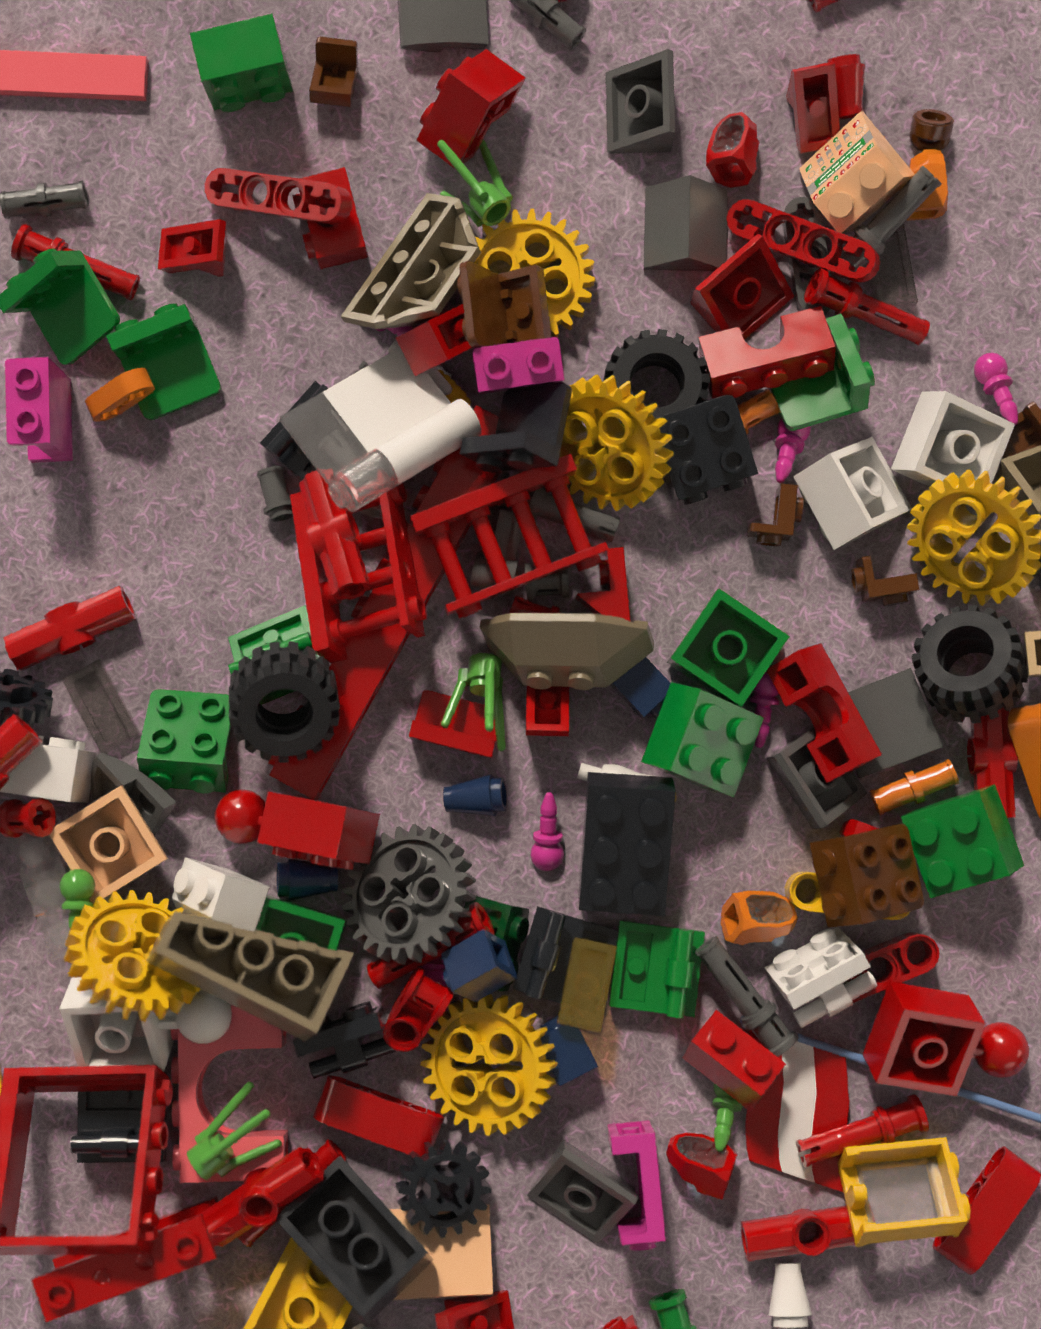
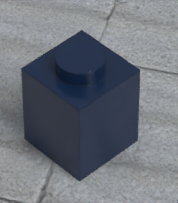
(643, 688)
(478, 966)
(570, 1051)

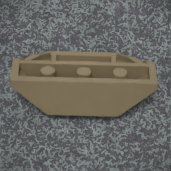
(418, 267)
(567, 648)

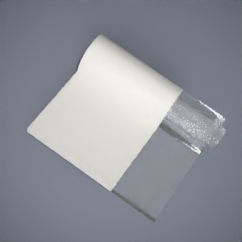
(378, 429)

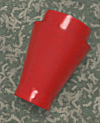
(850, 84)

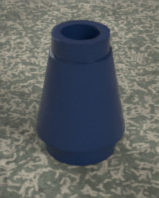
(477, 796)
(304, 879)

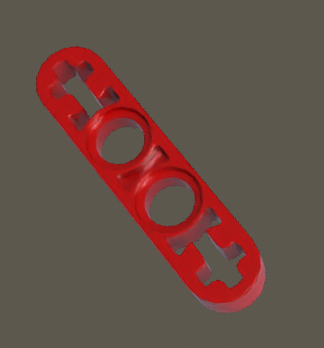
(277, 195)
(804, 236)

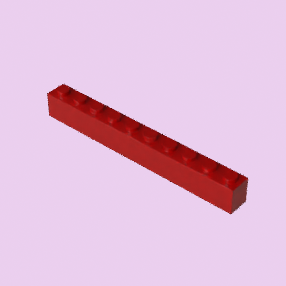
(375, 652)

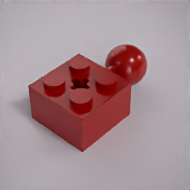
(299, 827)
(931, 1035)

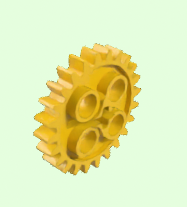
(509, 244)
(610, 443)
(944, 512)
(114, 943)
(491, 1102)

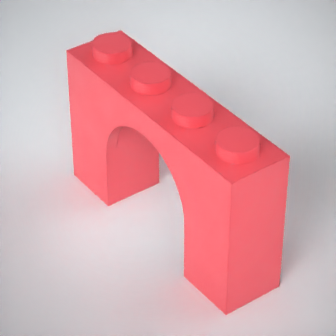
(191, 1111)

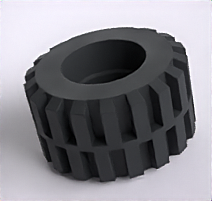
(666, 353)
(966, 634)
(291, 732)

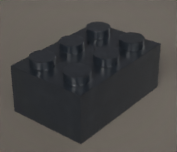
(626, 843)
(354, 1239)

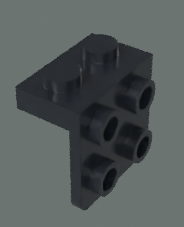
(526, 432)
(707, 449)

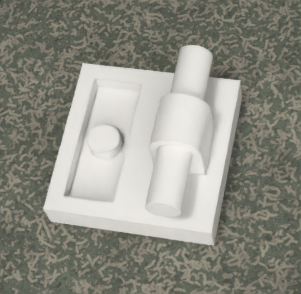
(820, 971)

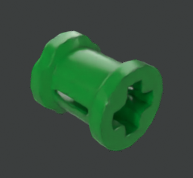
(671, 1310)

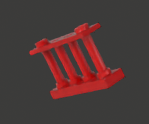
(515, 494)
(326, 626)
(90, 1279)

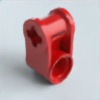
(415, 1011)

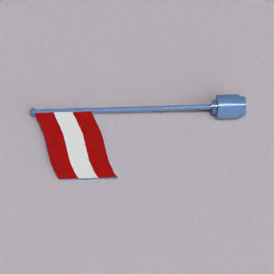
(811, 1100)

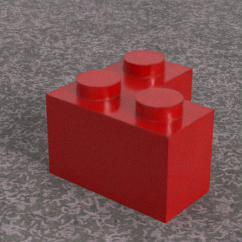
(468, 104)

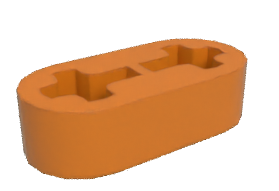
(119, 394)

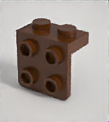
(503, 305)
(867, 876)

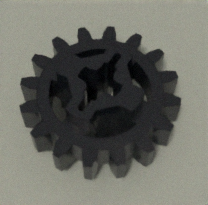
(23, 698)
(431, 1200)

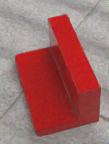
(465, 730)

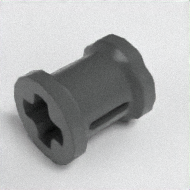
(551, 585)

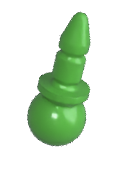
(76, 888)
(724, 1118)

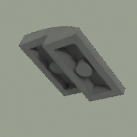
(442, 23)
(896, 720)

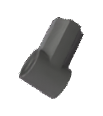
(508, 537)

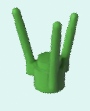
(487, 201)
(486, 681)
(213, 1152)

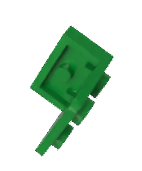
(63, 301)
(173, 356)
(833, 394)
(186, 740)

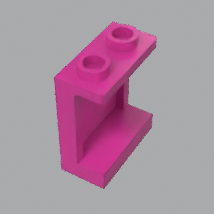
(517, 365)
(39, 409)
(648, 1228)

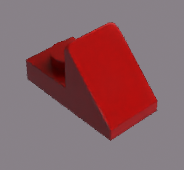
(815, 105)
(194, 247)
(615, 600)
(547, 711)
(477, 1312)

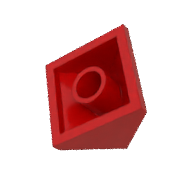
(743, 290)

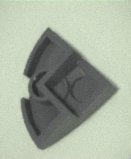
(147, 796)

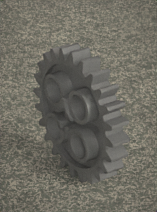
(409, 895)

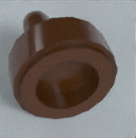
(931, 125)

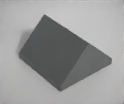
(641, 105)
(685, 225)
(815, 797)
(583, 1192)

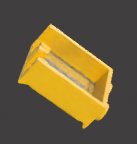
(902, 1191)

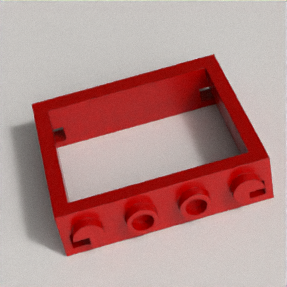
(15, 1119)

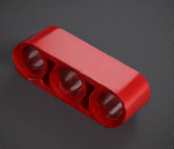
(898, 966)
(377, 1117)
(994, 1204)

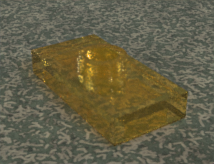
(586, 985)

